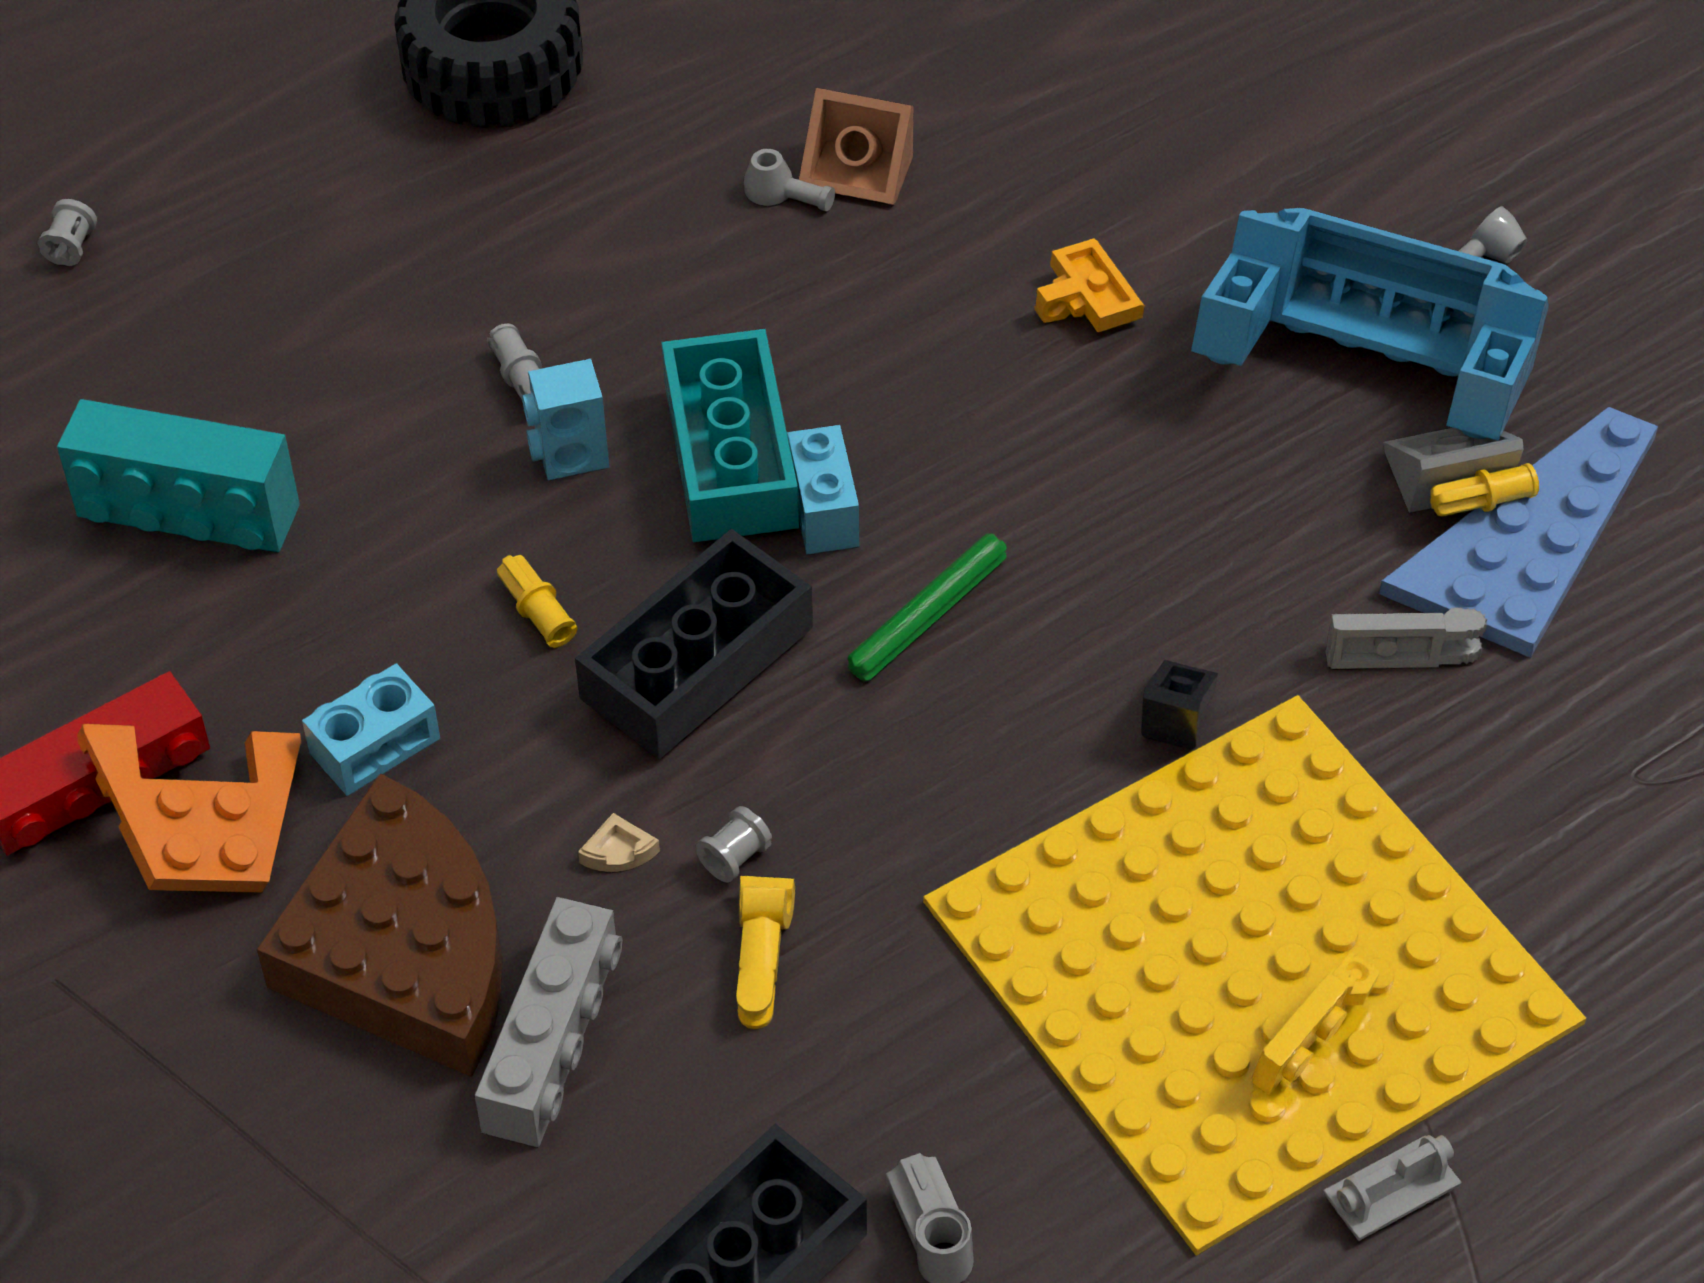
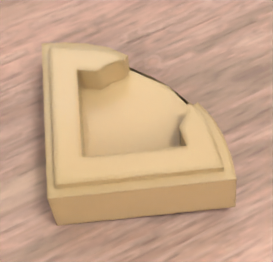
(618, 847)

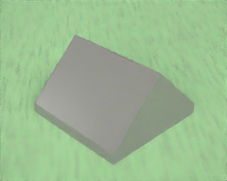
(1446, 457)

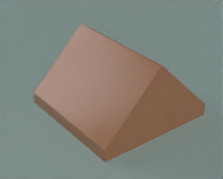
(858, 145)

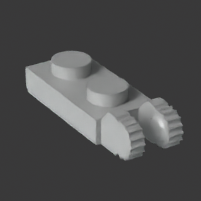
(1405, 639)

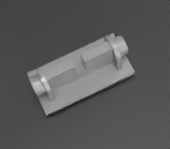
(1394, 1185)

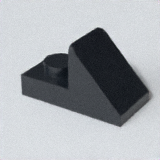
(1176, 703)

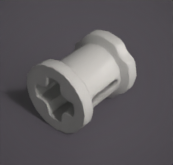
(67, 232)
(733, 844)

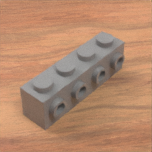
(548, 1022)

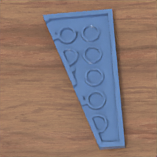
(1529, 550)

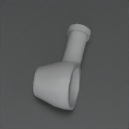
(771, 183)
(1497, 237)

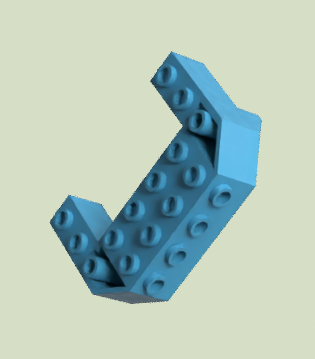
(1381, 295)

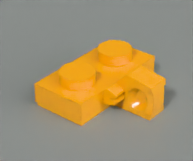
(1088, 286)

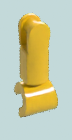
(764, 910)

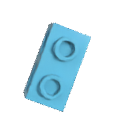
(567, 419)
(825, 490)
(371, 729)

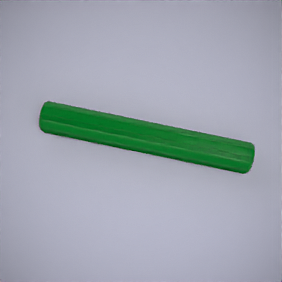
(926, 607)

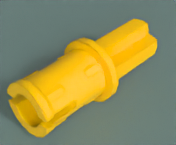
(1484, 490)
(537, 601)

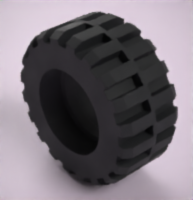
(493, 78)

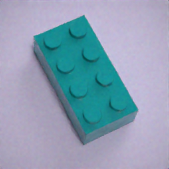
(730, 435)
(179, 475)

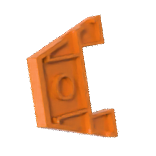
(197, 831)

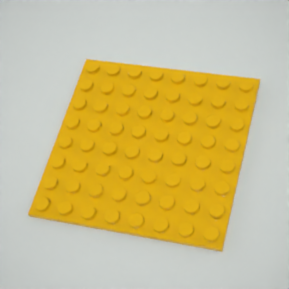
(1194, 919)

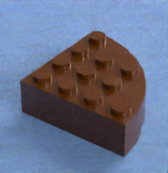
(395, 932)

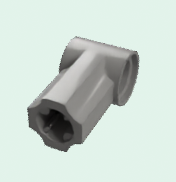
(932, 1219)

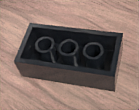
(694, 643)
(760, 1221)

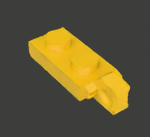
(1316, 1017)

